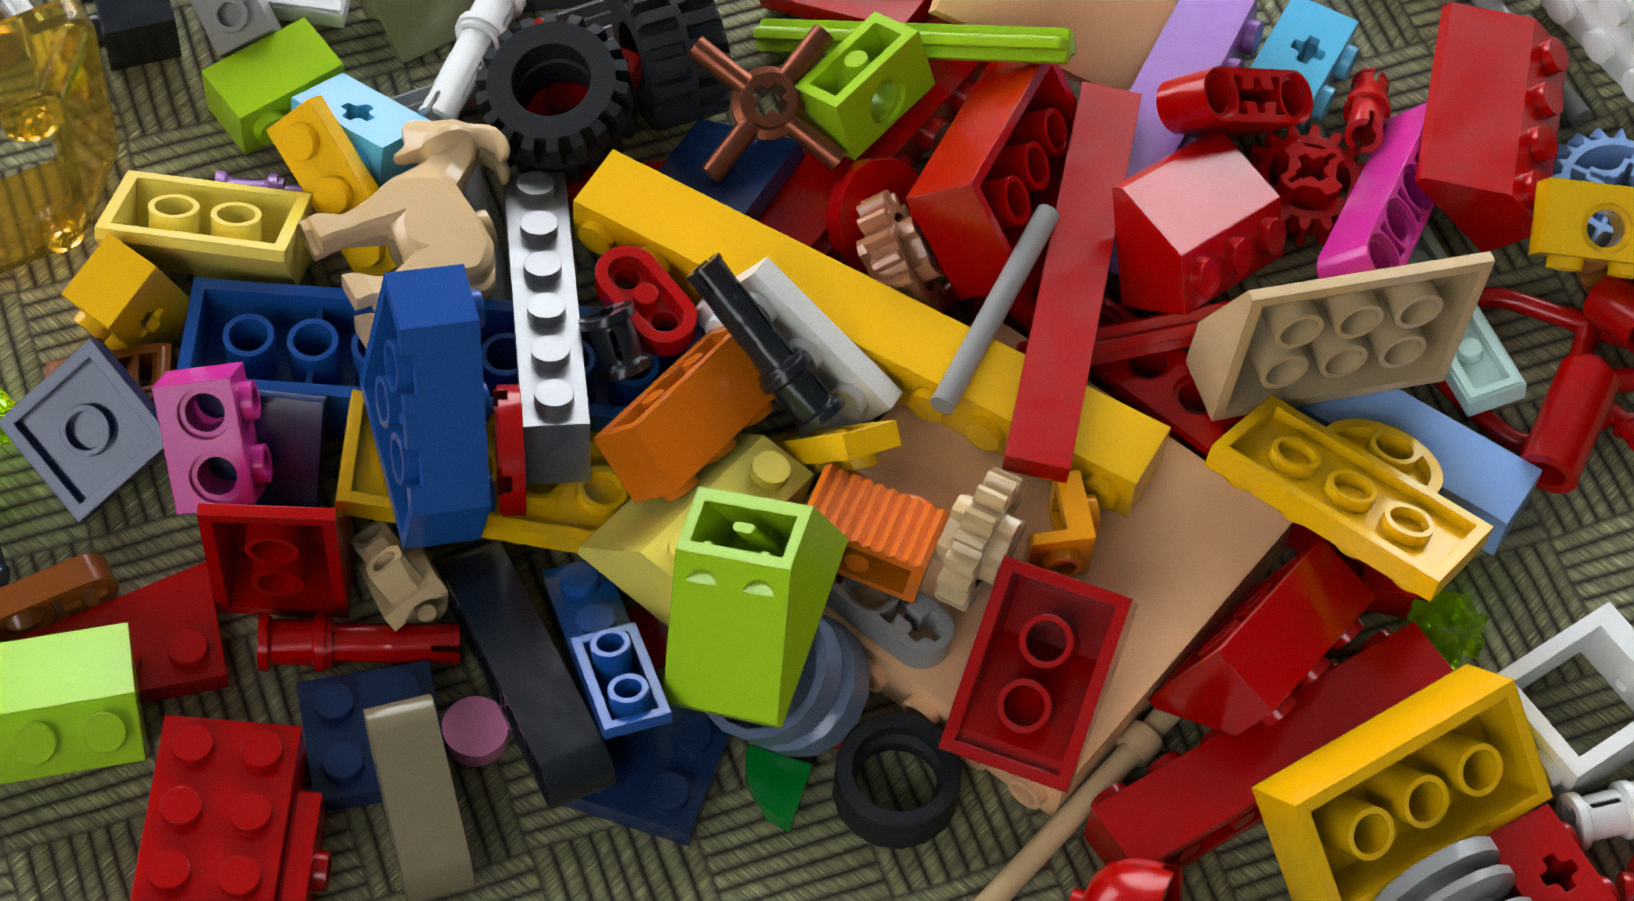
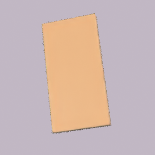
(1109, 34)

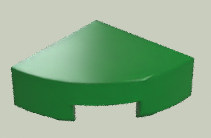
(776, 784)

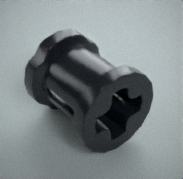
(618, 319)

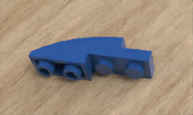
(604, 651)

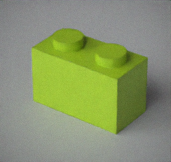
(257, 83)

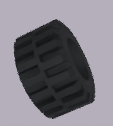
(663, 33)
(552, 55)

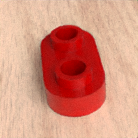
(655, 298)

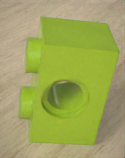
(866, 83)

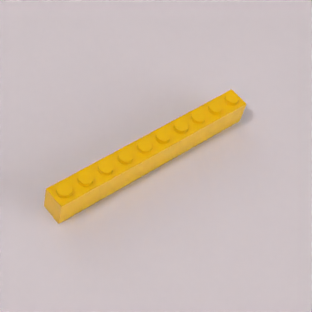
(905, 338)

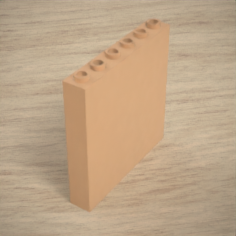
(1179, 554)

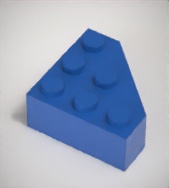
(430, 404)

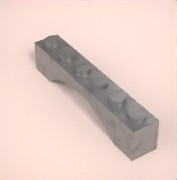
(547, 329)

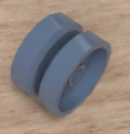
(825, 700)

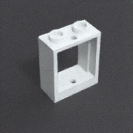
(1608, 645)

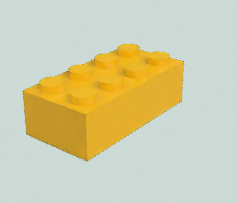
(1403, 787)

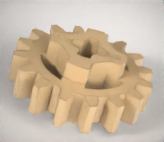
(978, 537)

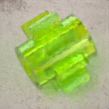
(1451, 625)

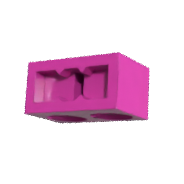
(194, 437)

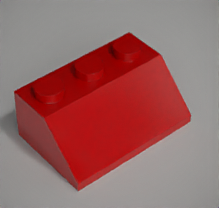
(1194, 226)
(1269, 645)

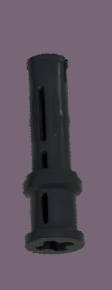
(782, 369)

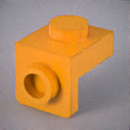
(1074, 527)

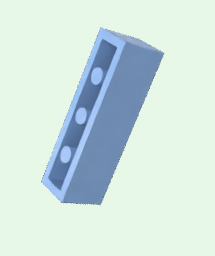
(1474, 469)

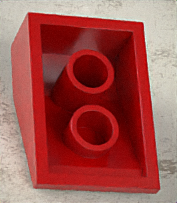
(278, 559)
(1038, 673)

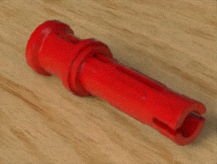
(323, 642)

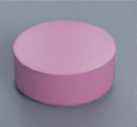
(475, 731)

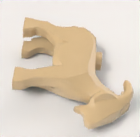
(420, 212)

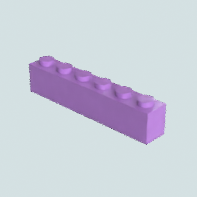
(1194, 39)

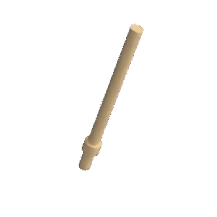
(1135, 747)

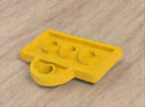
(1356, 487)

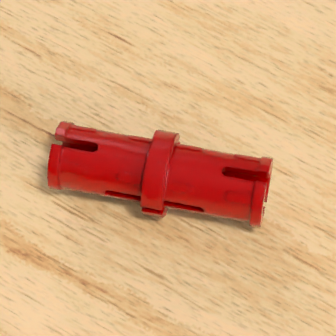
(1366, 110)

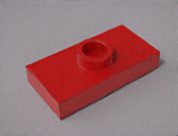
(305, 862)

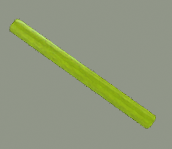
(940, 41)

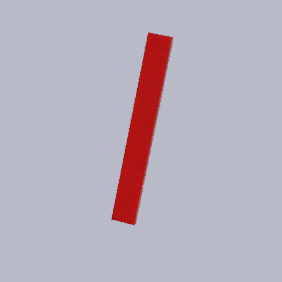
(1072, 286)

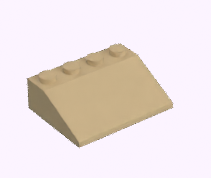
(1336, 335)

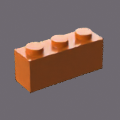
(685, 419)

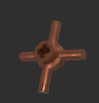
(772, 126)

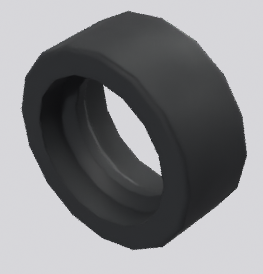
(891, 827)

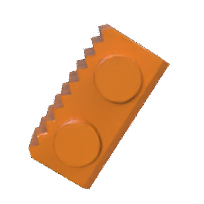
(887, 532)

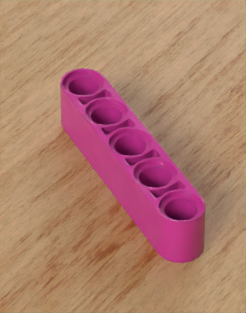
(1384, 207)

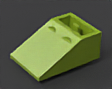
(747, 603)

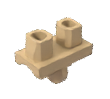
(400, 580)

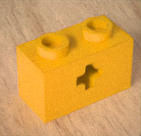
(126, 298)

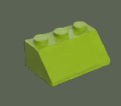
(69, 704)

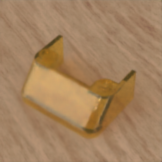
(58, 90)

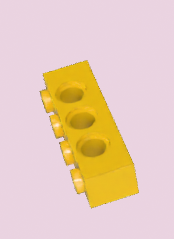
(1562, 220)

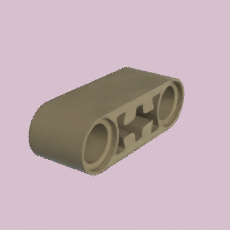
(419, 798)

